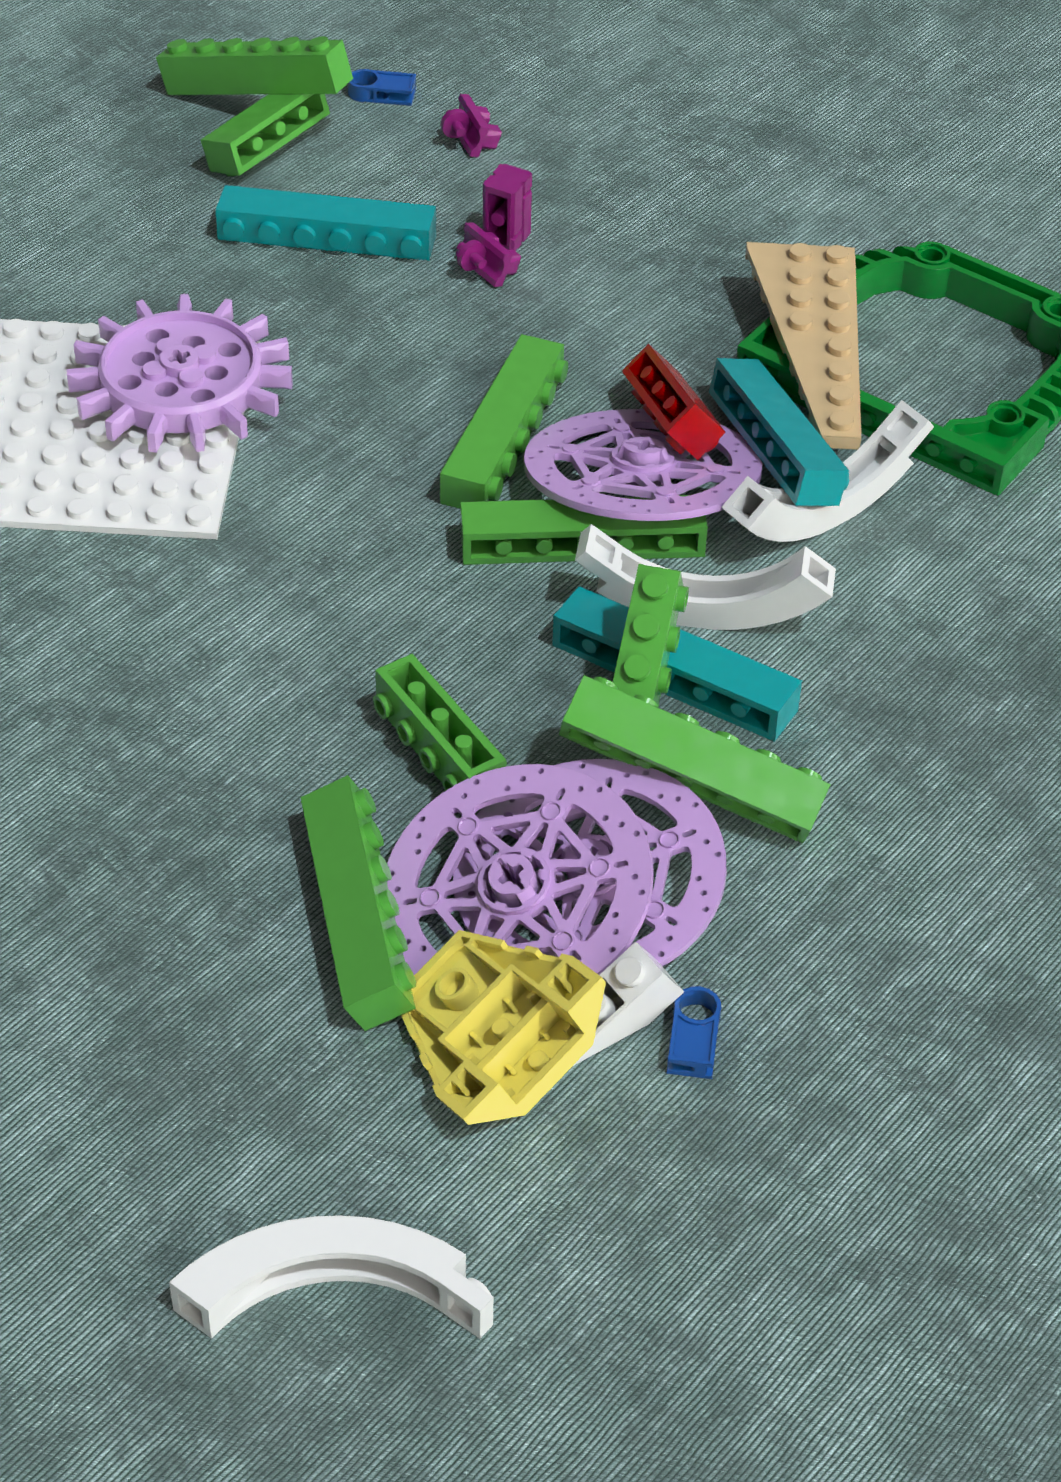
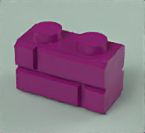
(508, 205)

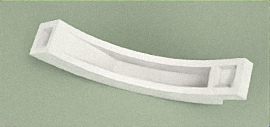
(871, 474)
(721, 600)
(328, 1250)

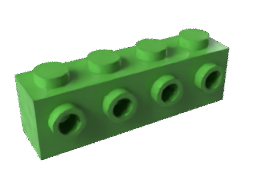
(261, 131)
(650, 632)
(432, 723)

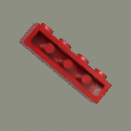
(672, 404)

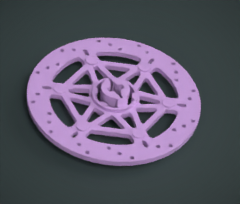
(638, 467)
(672, 798)
(519, 863)

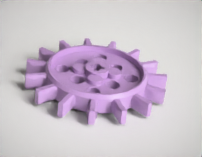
(180, 373)

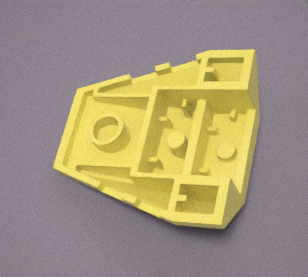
(500, 1023)

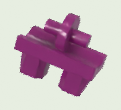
(471, 126)
(486, 255)

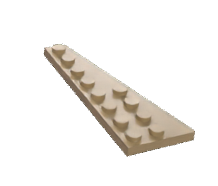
(816, 325)

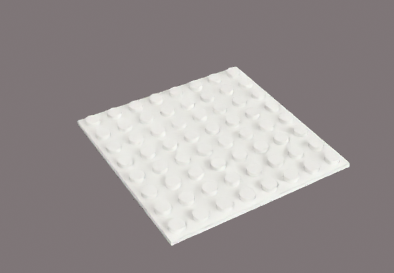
(68, 473)

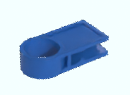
(382, 87)
(694, 1040)

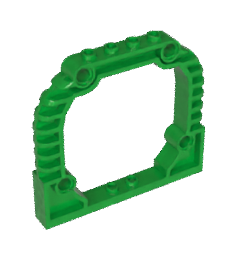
(980, 449)

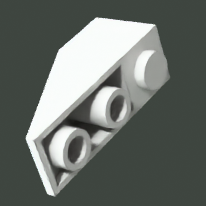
(632, 998)

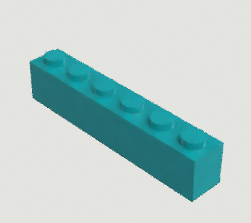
(326, 222)
(779, 433)
(702, 671)

